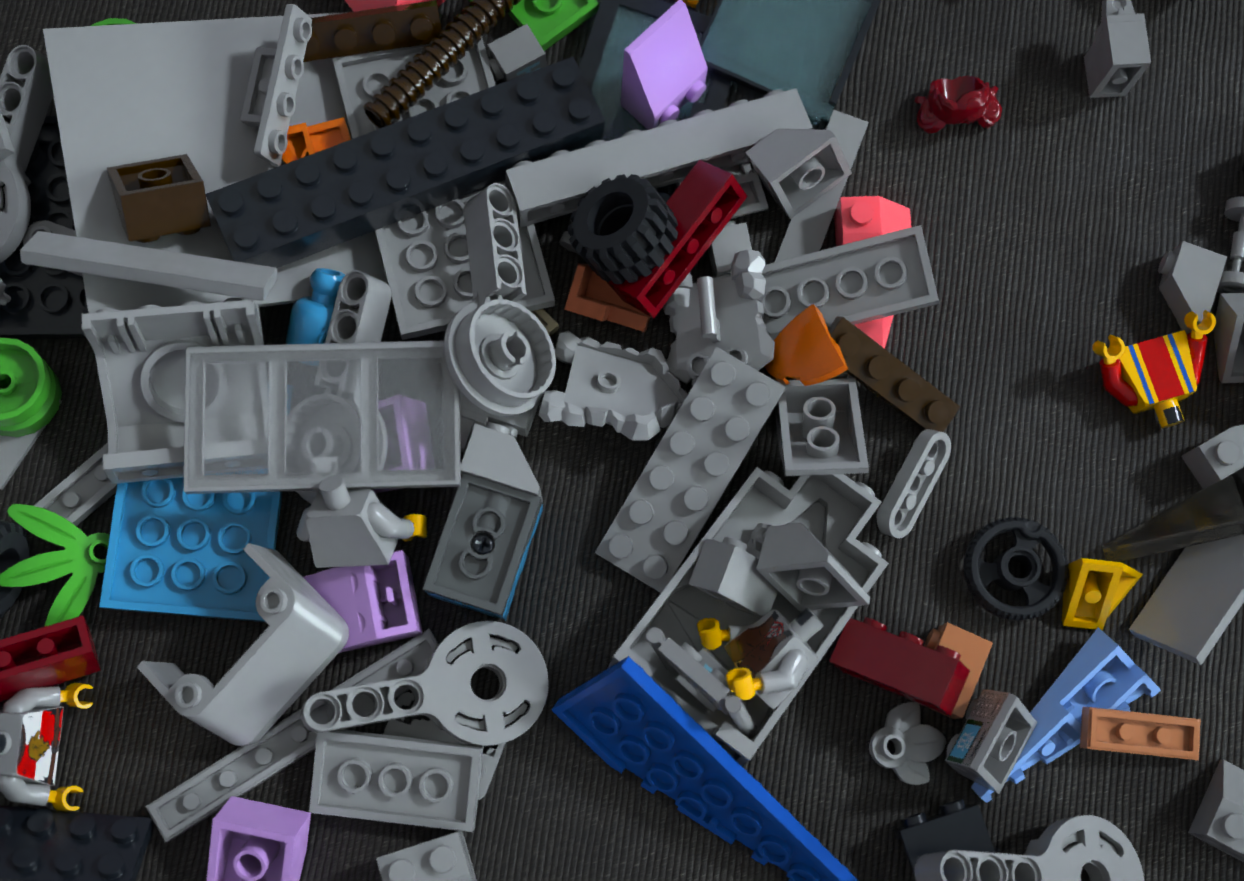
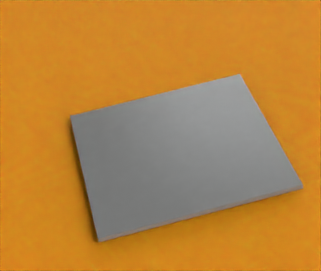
(170, 93)

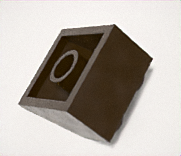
(159, 198)

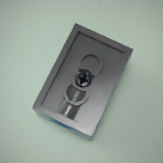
(483, 546)

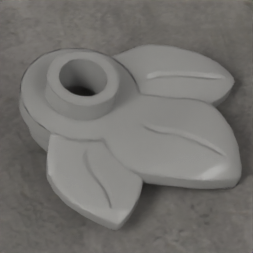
(912, 741)

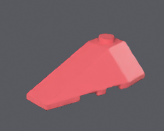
(866, 218)

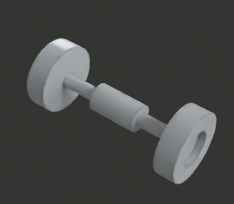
(1233, 280)

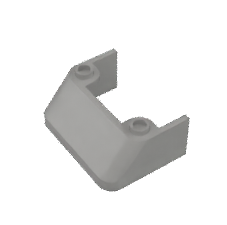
(275, 669)

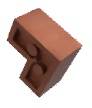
(597, 300)

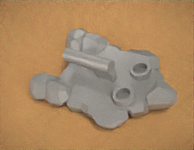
(721, 315)
(613, 388)

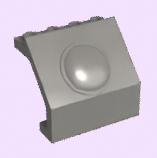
(144, 377)

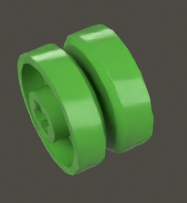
(27, 389)

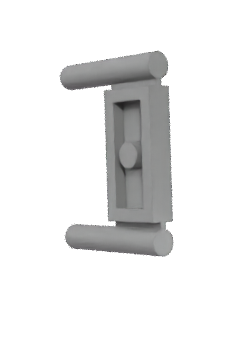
(712, 685)

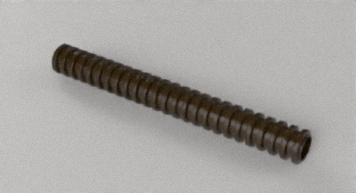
(435, 60)

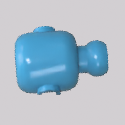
(312, 315)

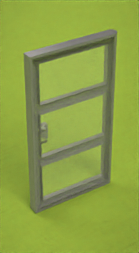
(320, 411)

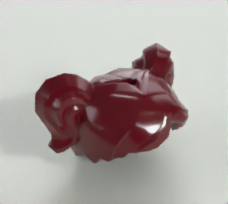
(958, 102)

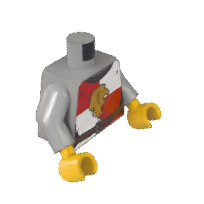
(31, 744)

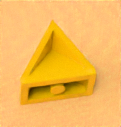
(1095, 591)

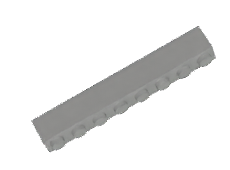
(659, 154)

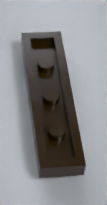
(373, 30)
(892, 379)

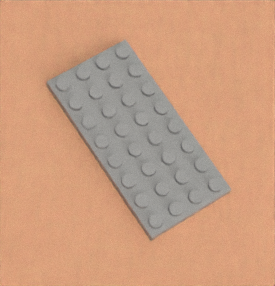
(429, 251)

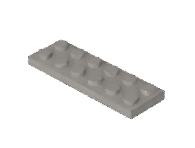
(851, 281)
(690, 469)

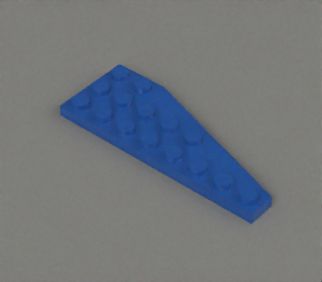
(644, 730)

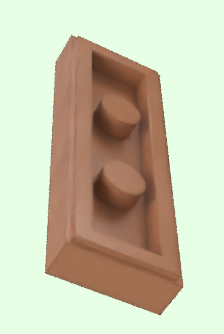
(1140, 733)

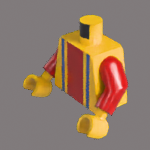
(1156, 370)

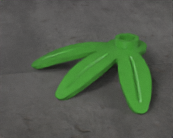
(49, 566)

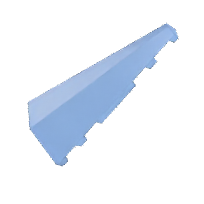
(1097, 678)

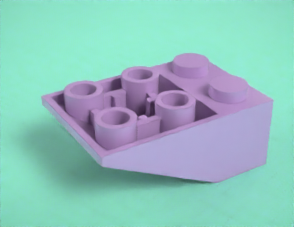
(372, 600)

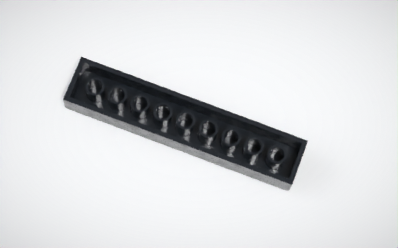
(405, 167)

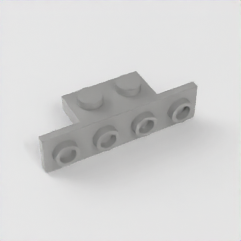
(274, 85)

